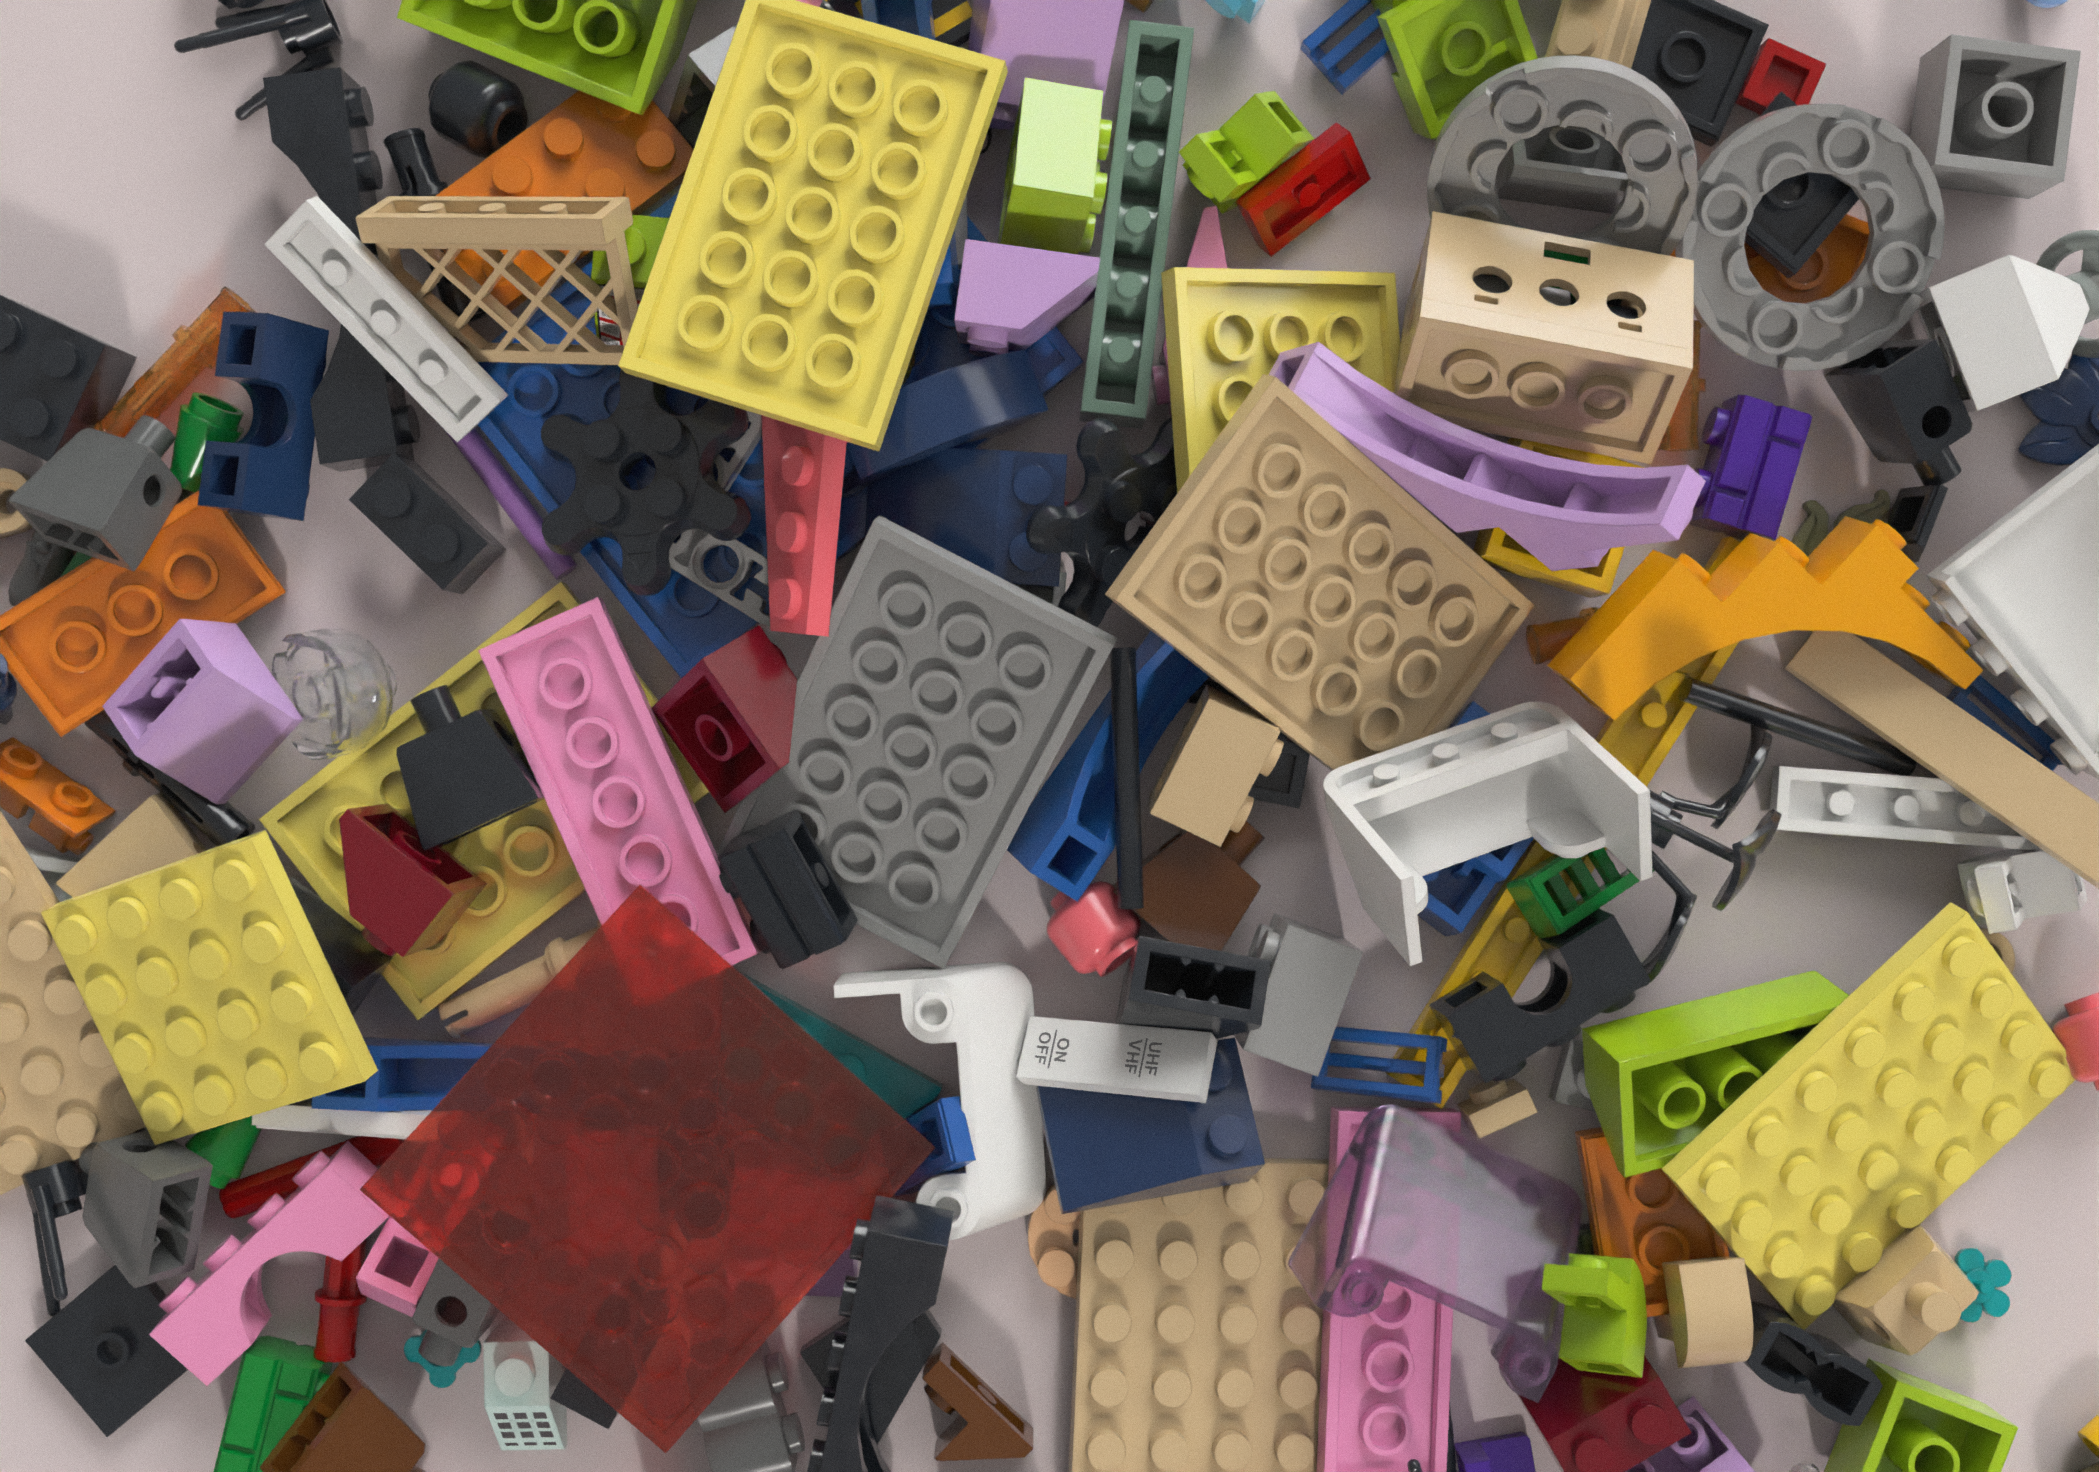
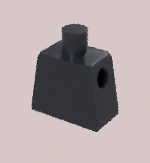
(1905, 406)
(462, 770)

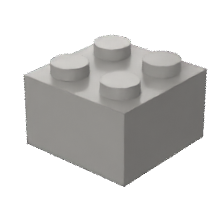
(1995, 114)
(1303, 993)

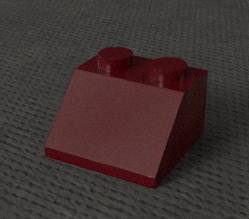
(733, 716)
(397, 888)
(1605, 1419)

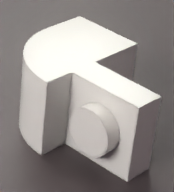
(2018, 885)

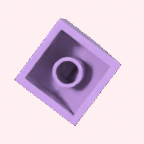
(1018, 294)

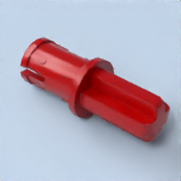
(339, 1307)

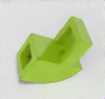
(1244, 149)
(1601, 1314)

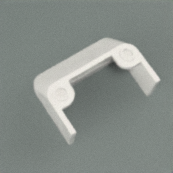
(1475, 793)
(987, 1016)

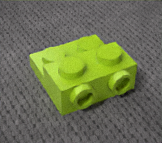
(1448, 51)

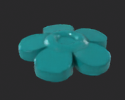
(1985, 1278)

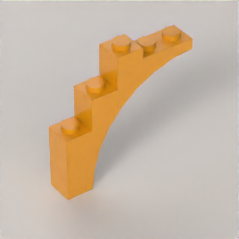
(1678, 611)

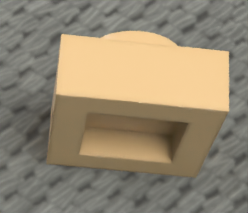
(1495, 1106)

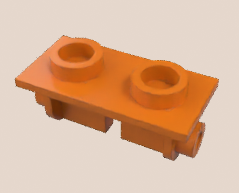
(61, 805)

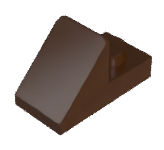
(986, 1422)

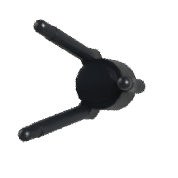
(301, 24)
(52, 1194)

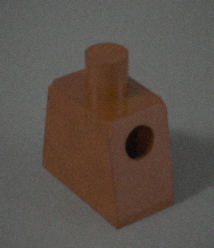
(1198, 888)
(347, 1431)

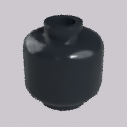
(476, 108)

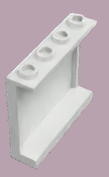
(2034, 607)

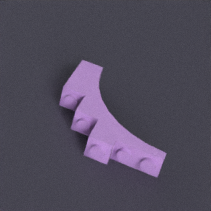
(1548, 504)

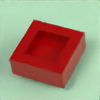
(1776, 71)

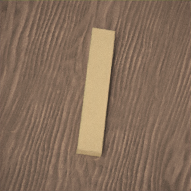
(1954, 747)

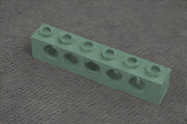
(1136, 223)

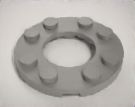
(1577, 93)
(1902, 244)

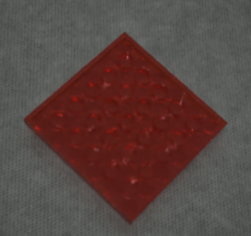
(649, 1168)

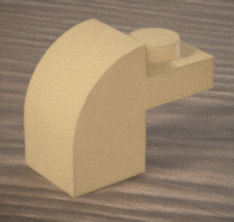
(1708, 1311)

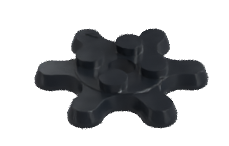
(675, 501)
(1095, 522)

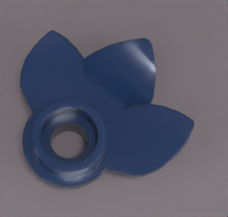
(2066, 415)

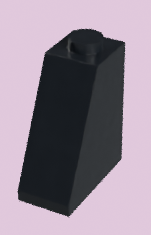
(1192, 989)

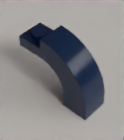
(948, 411)

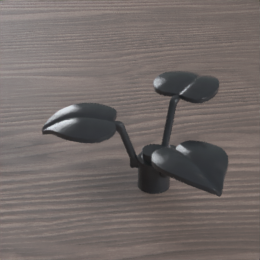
(1743, 855)

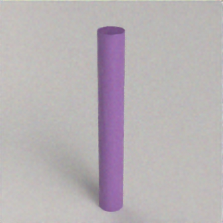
(512, 500)

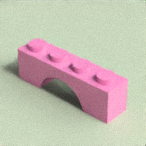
(226, 1310)

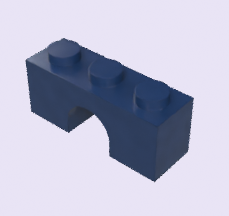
(280, 370)

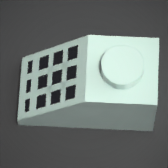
(519, 1389)

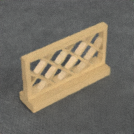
(514, 226)

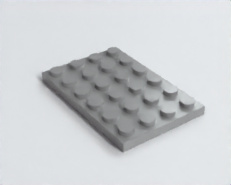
(926, 733)

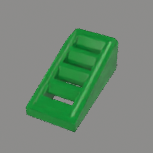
(1548, 901)

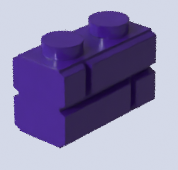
(1749, 466)

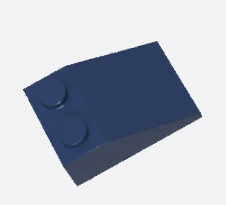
(977, 507)
(1145, 1148)

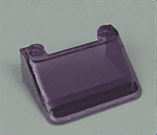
(1450, 1225)

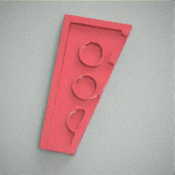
(801, 524)

